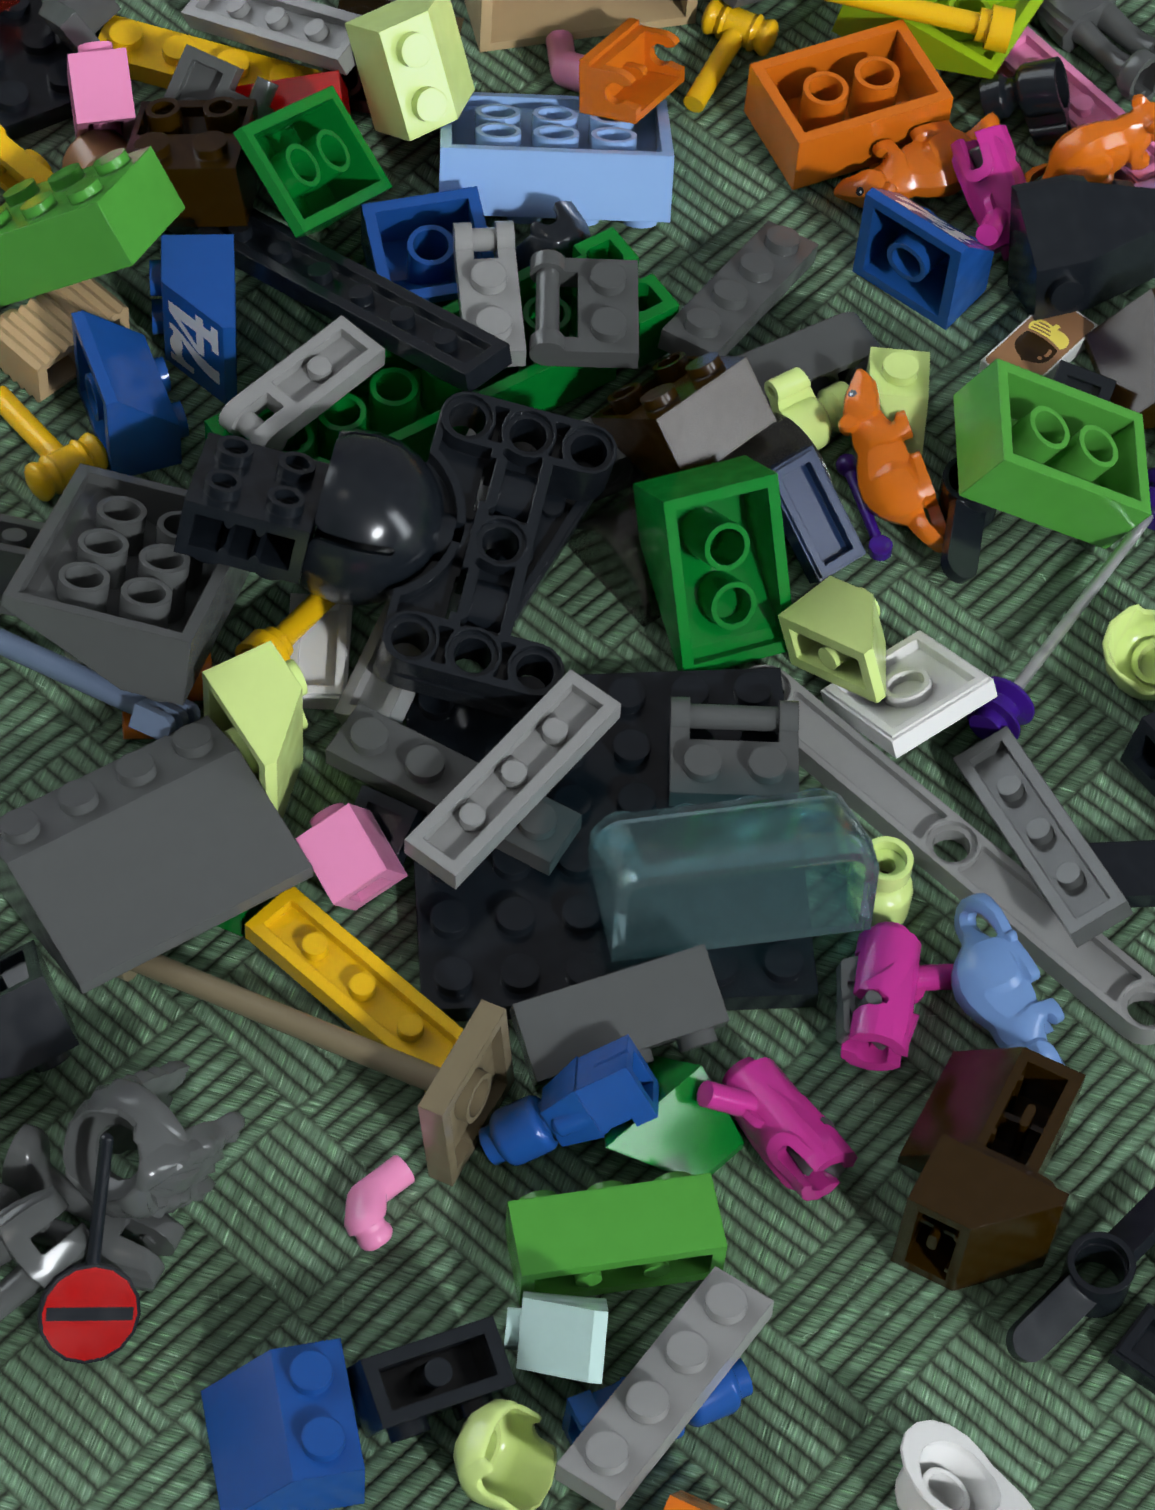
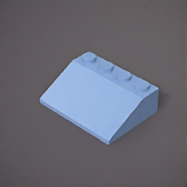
(543, 151)

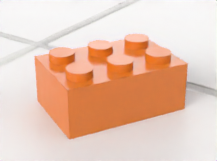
(839, 98)

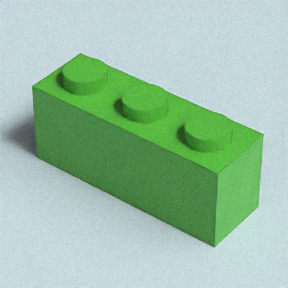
(616, 1236)

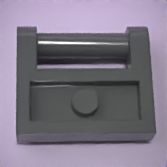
(604, 311)
(729, 769)

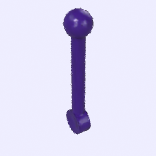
(879, 546)

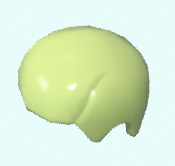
(1131, 652)
(503, 1457)

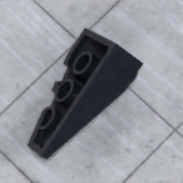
(1078, 242)
(33, 1017)

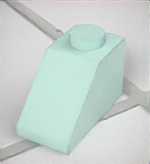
(559, 1335)

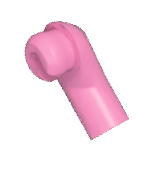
(563, 59)
(368, 1203)

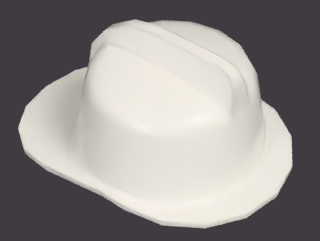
(950, 1473)

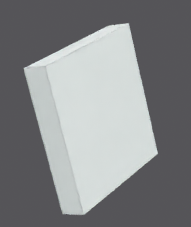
(924, 695)

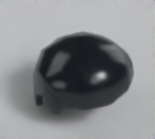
(560, 236)

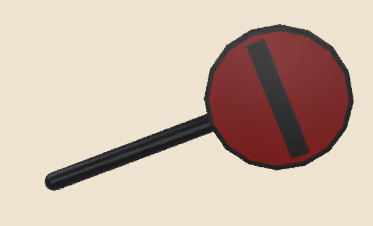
(91, 1305)

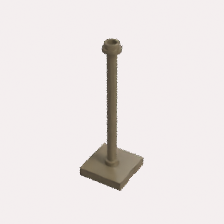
(456, 1096)

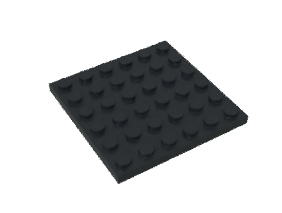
(531, 933)

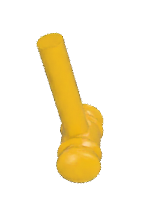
(734, 30)
(56, 461)

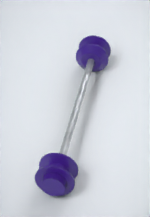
(1012, 704)

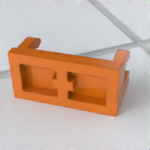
(624, 75)

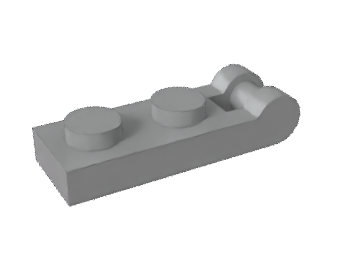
(490, 286)
(303, 385)

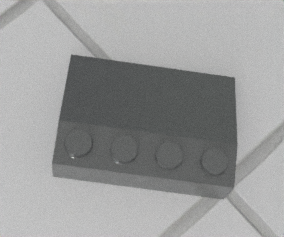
(115, 590)
(146, 854)

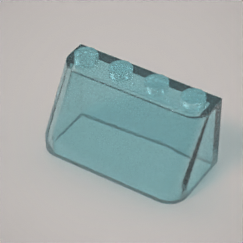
(732, 873)

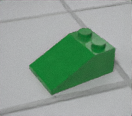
(313, 162)
(716, 561)

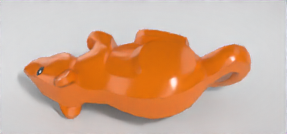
(1103, 146)
(918, 168)
(889, 477)

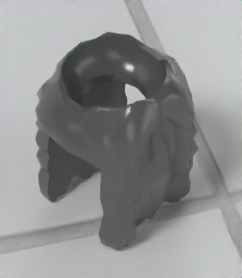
(171, 1158)

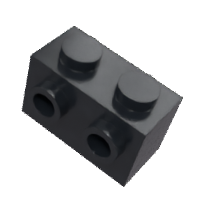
(427, 1377)

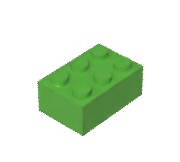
(83, 222)
(1051, 454)

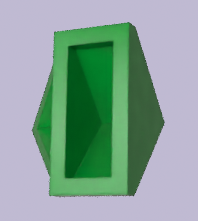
(683, 1133)

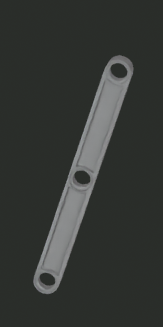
(904, 809)

